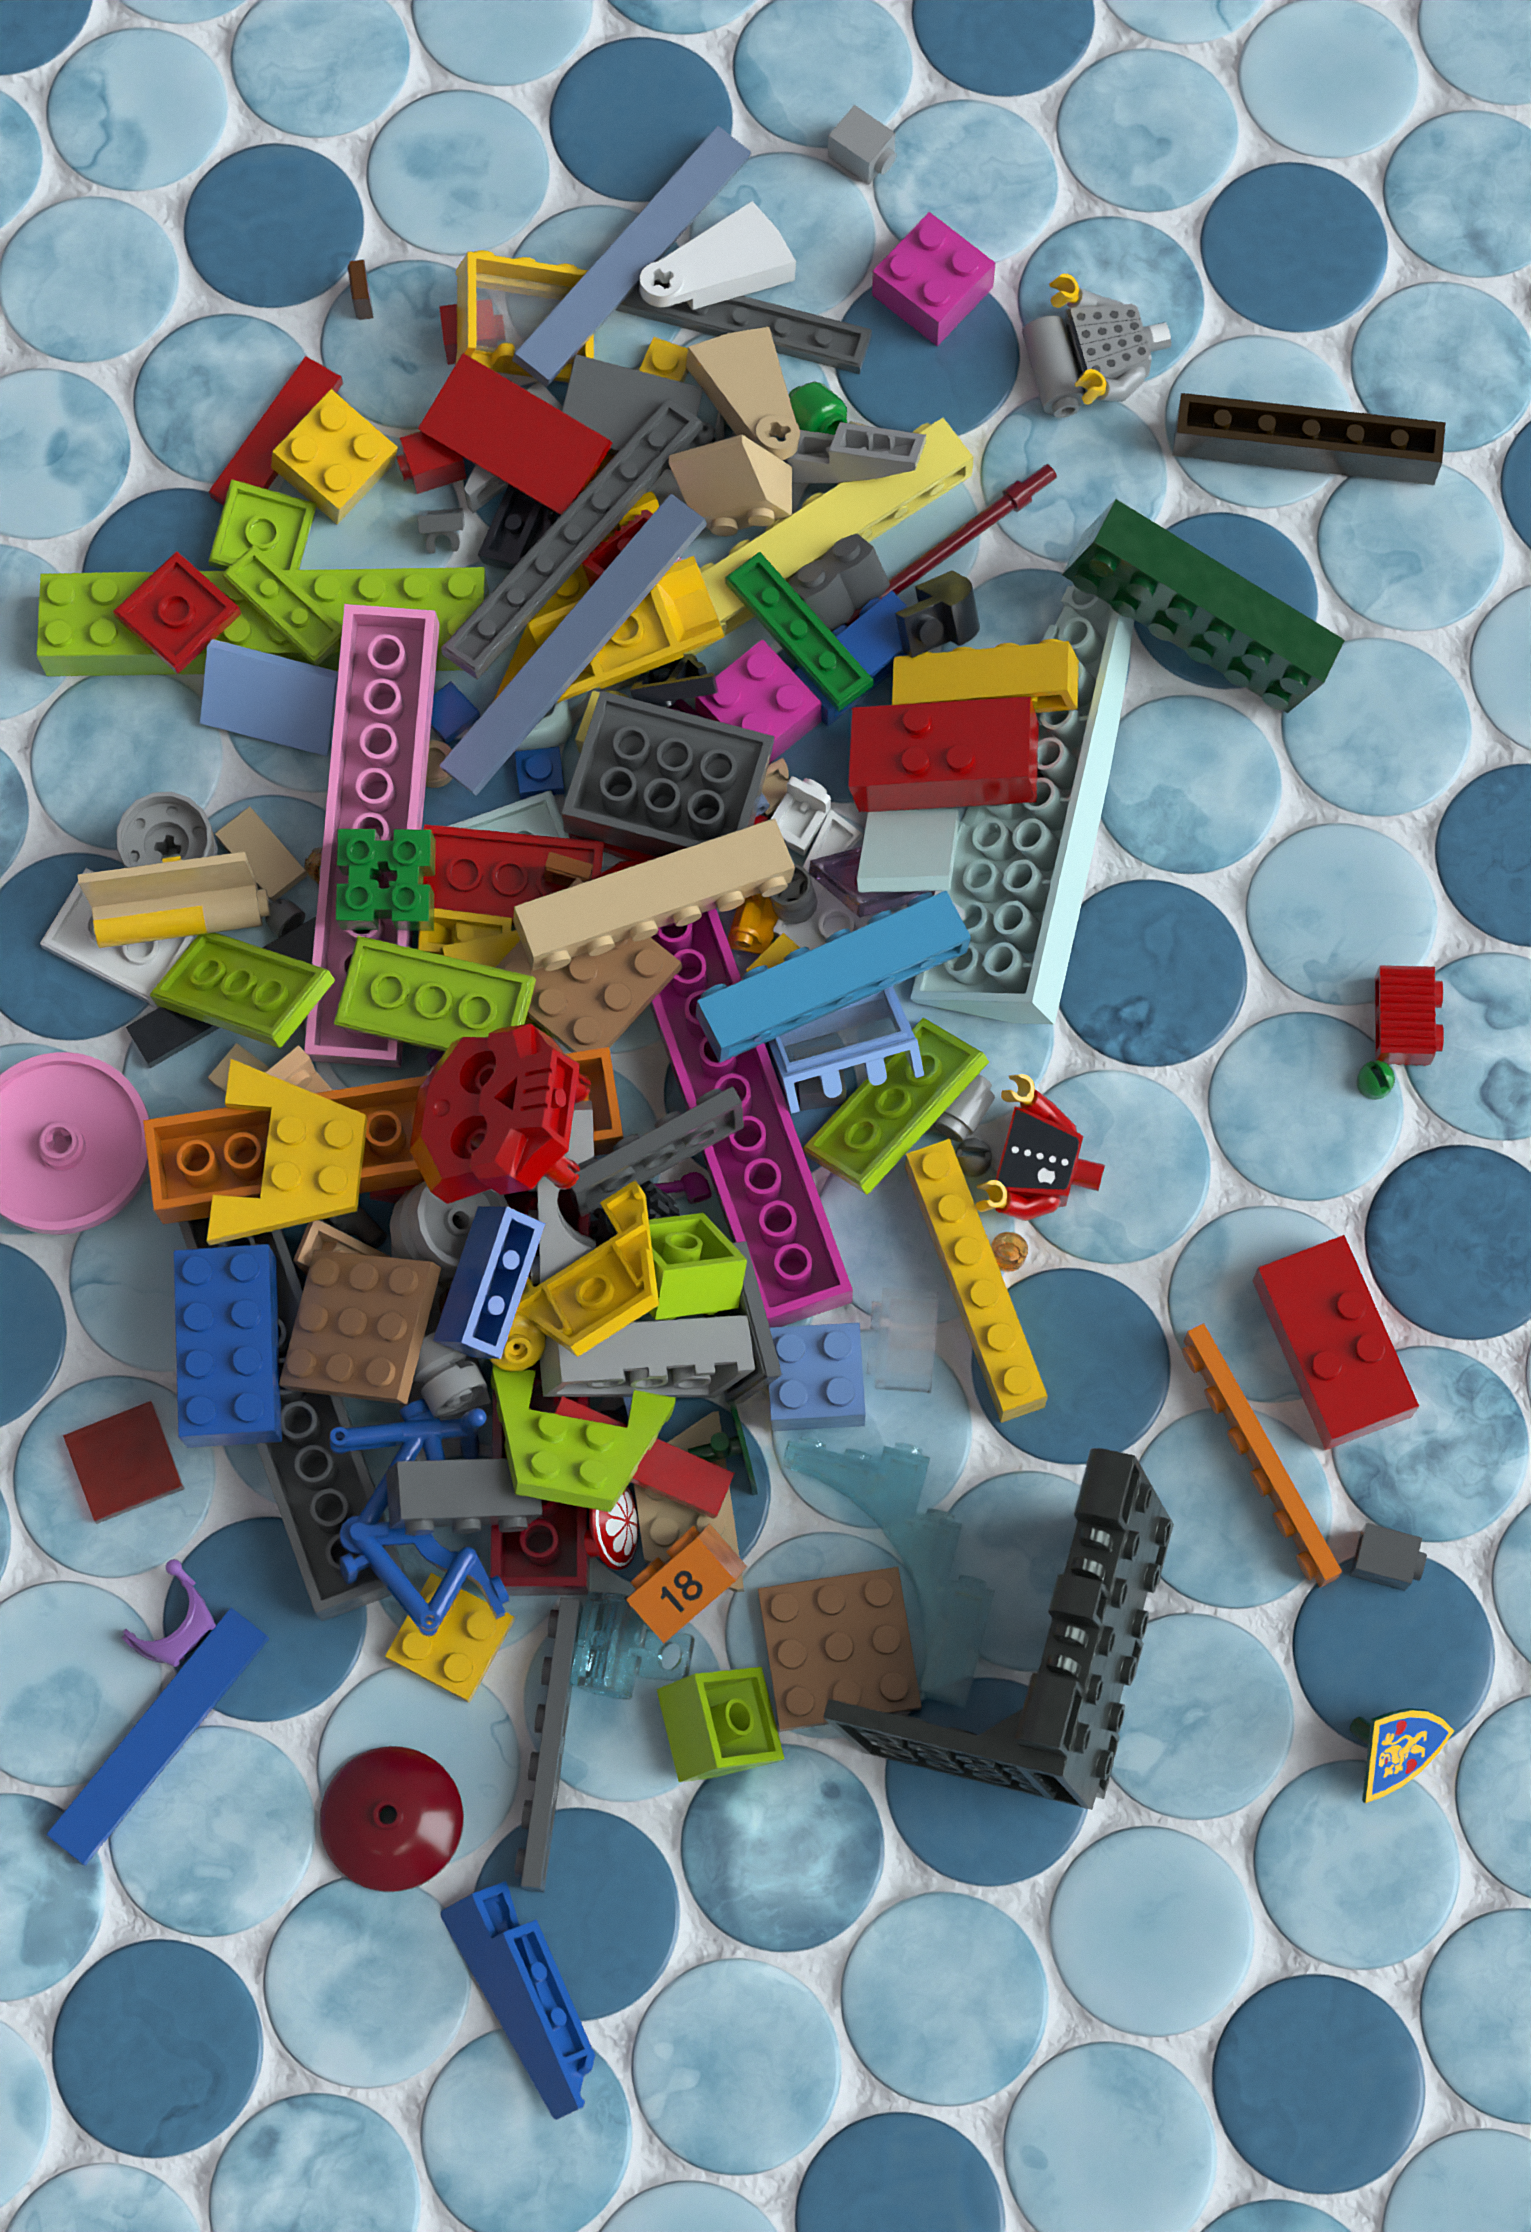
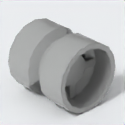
(446, 1378)

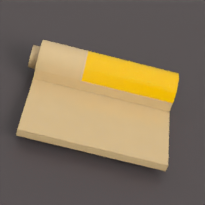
(174, 899)

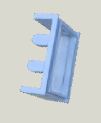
(842, 1040)

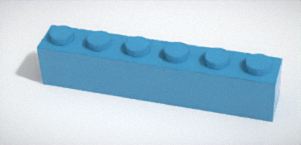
(832, 975)

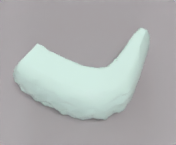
(550, 730)

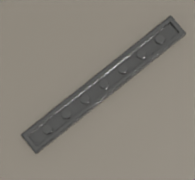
(571, 539)

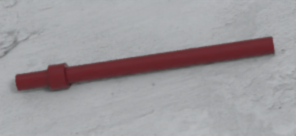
(1014, 498)

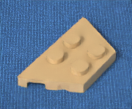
(666, 1520)

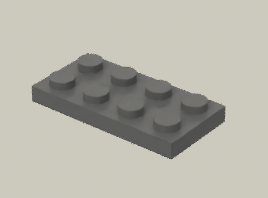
(644, 1157)

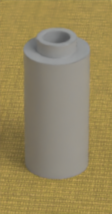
(1053, 365)

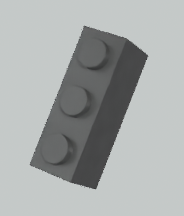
(456, 1496)

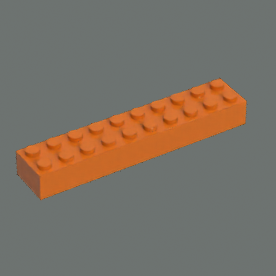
(226, 1147)

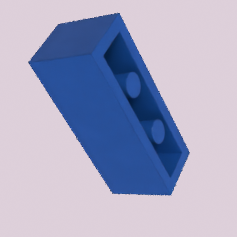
(872, 642)
(489, 1282)

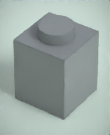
(862, 145)

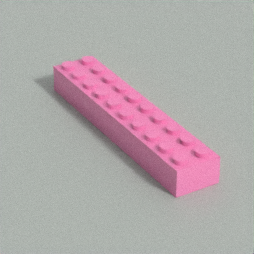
(375, 785)

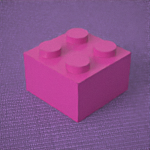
(933, 278)
(763, 697)

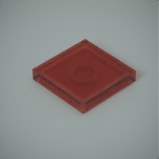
(123, 1462)

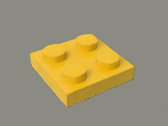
(460, 1648)

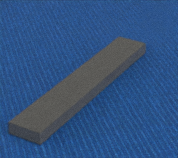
(792, 330)

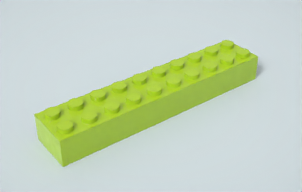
(85, 638)

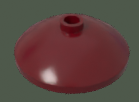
(416, 1843)

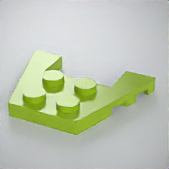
(569, 1456)

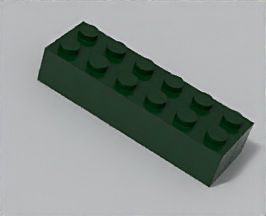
(1202, 607)

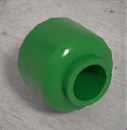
(817, 408)

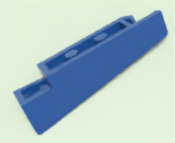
(524, 1993)

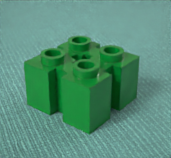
(365, 858)

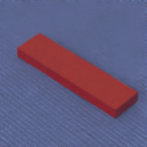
(295, 400)
(667, 1468)

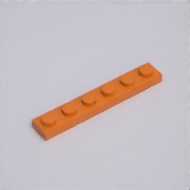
(1268, 1473)

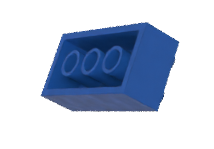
(227, 1346)

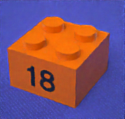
(680, 1588)

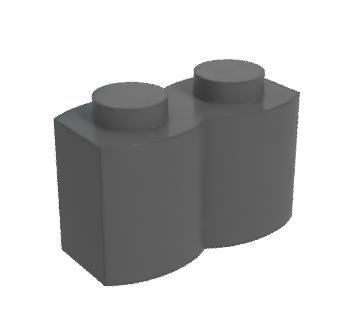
(841, 580)

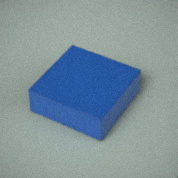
(452, 713)

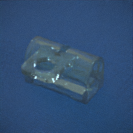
(619, 1647)

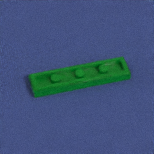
(799, 631)

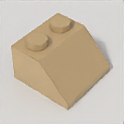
(734, 484)

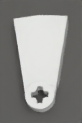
(722, 263)

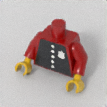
(1037, 1158)

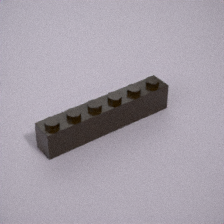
(1309, 439)

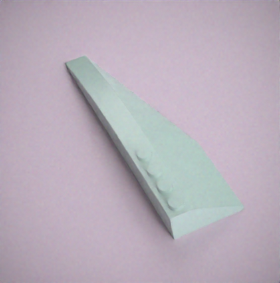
(1028, 863)

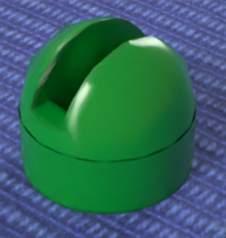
(1368, 1083)

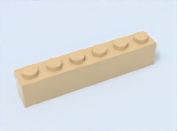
(654, 895)

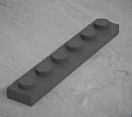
(546, 1764)

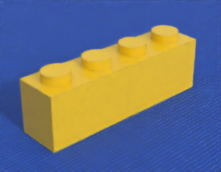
(1008, 671)

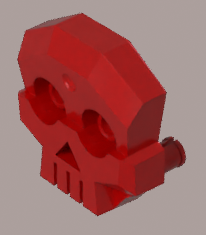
(497, 1115)

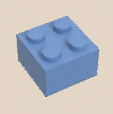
(819, 1377)

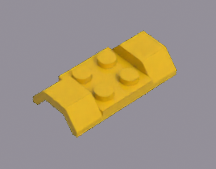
(663, 627)

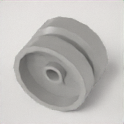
(436, 1231)

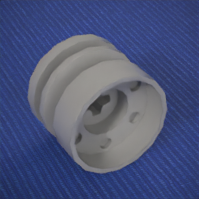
(163, 823)

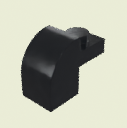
(942, 615)

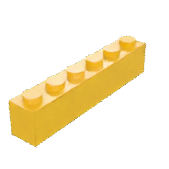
(975, 1281)

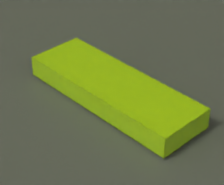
(284, 605)

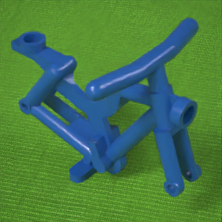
(366, 1535)

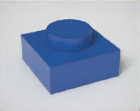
(539, 772)

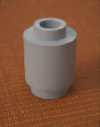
(966, 1110)

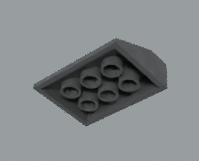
(663, 778)

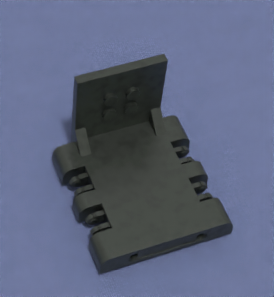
(1072, 1711)

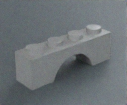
(559, 1242)

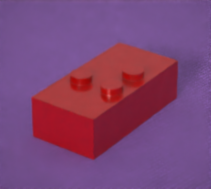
(944, 754)
(1335, 1342)

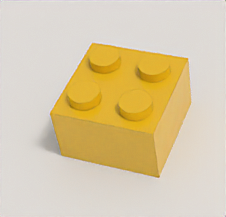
(334, 456)

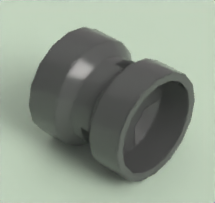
(802, 892)

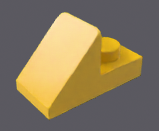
(458, 927)

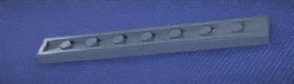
(639, 245)
(573, 644)

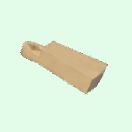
(747, 387)

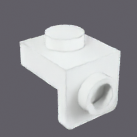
(802, 813)

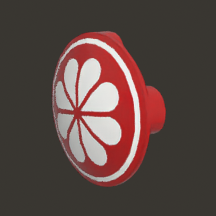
(613, 1533)

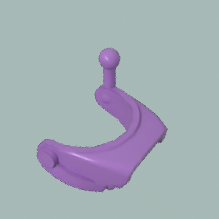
(189, 1634)

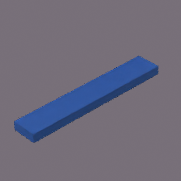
(157, 1736)

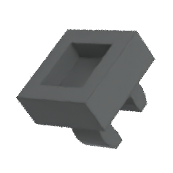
(441, 522)

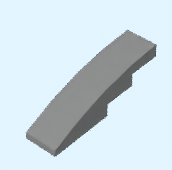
(854, 454)

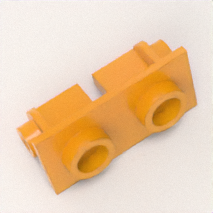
(753, 925)

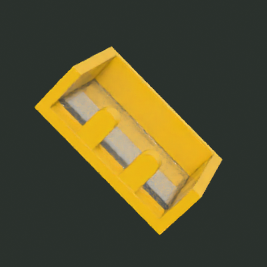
(505, 303)

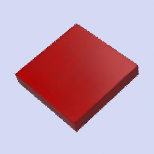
(177, 612)

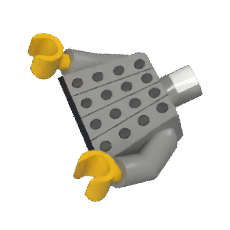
(1107, 341)

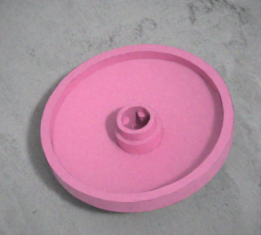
(68, 1143)

